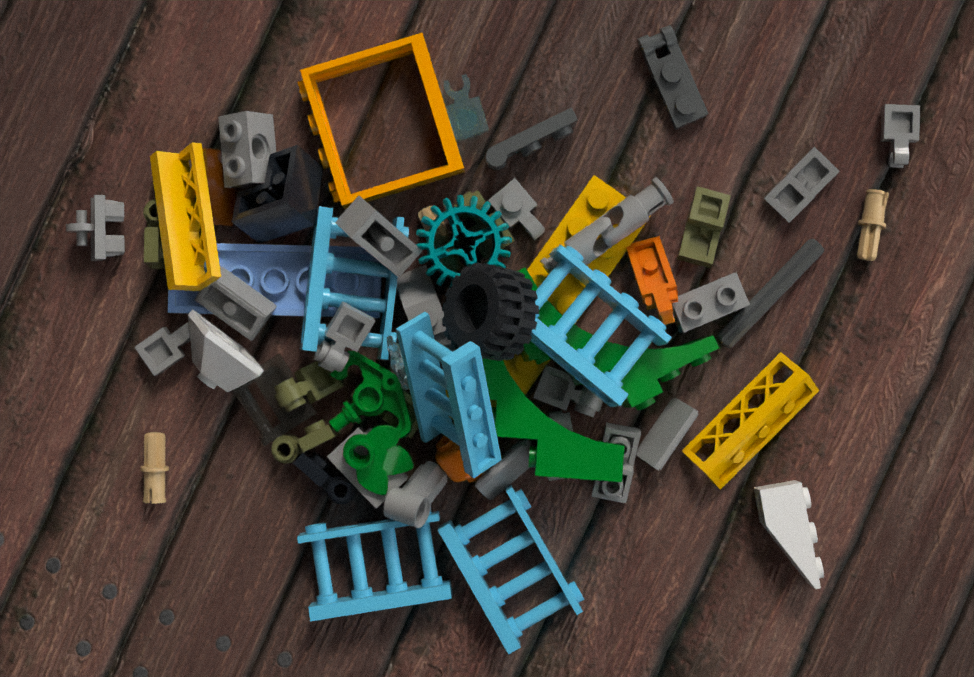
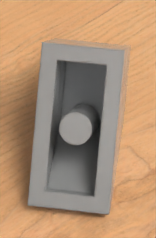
(378, 236)
(420, 296)

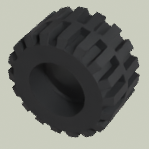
(491, 310)

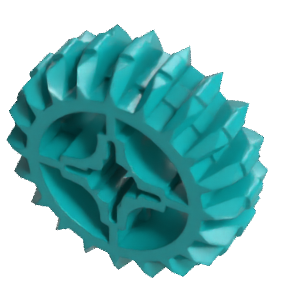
(451, 214)

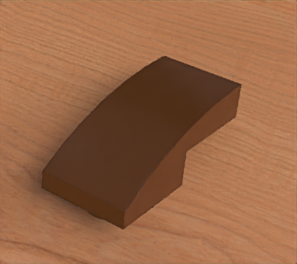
(221, 198)

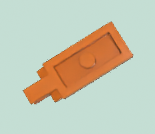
(654, 277)

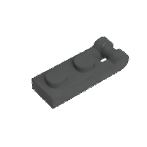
(672, 78)
(530, 139)

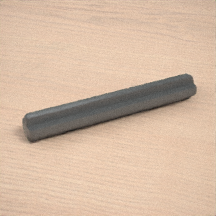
(770, 293)

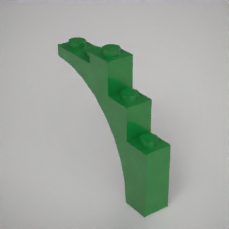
(642, 378)
(558, 450)

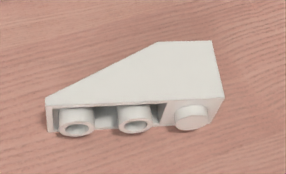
(784, 516)

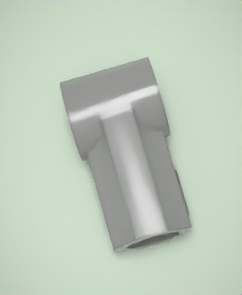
(413, 501)

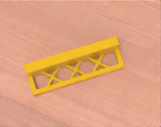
(182, 218)
(756, 424)

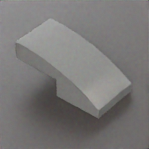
(801, 184)

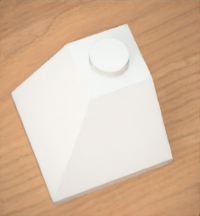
(219, 356)

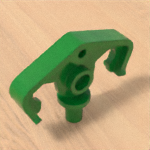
(373, 396)

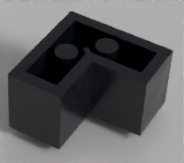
(284, 201)

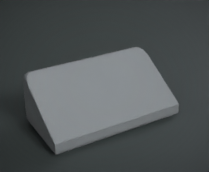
(236, 304)
(666, 433)
(503, 473)

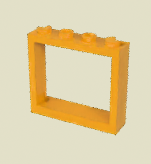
(320, 125)

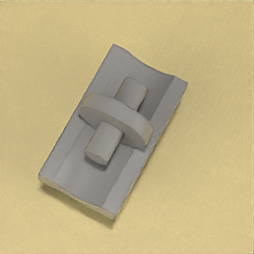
(100, 212)

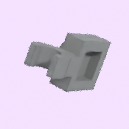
(899, 126)
(516, 207)
(163, 348)

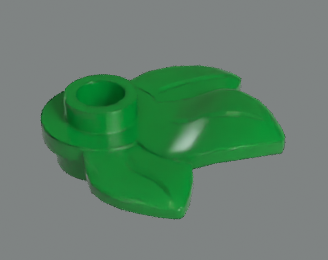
(382, 459)

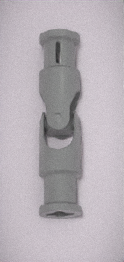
(630, 215)

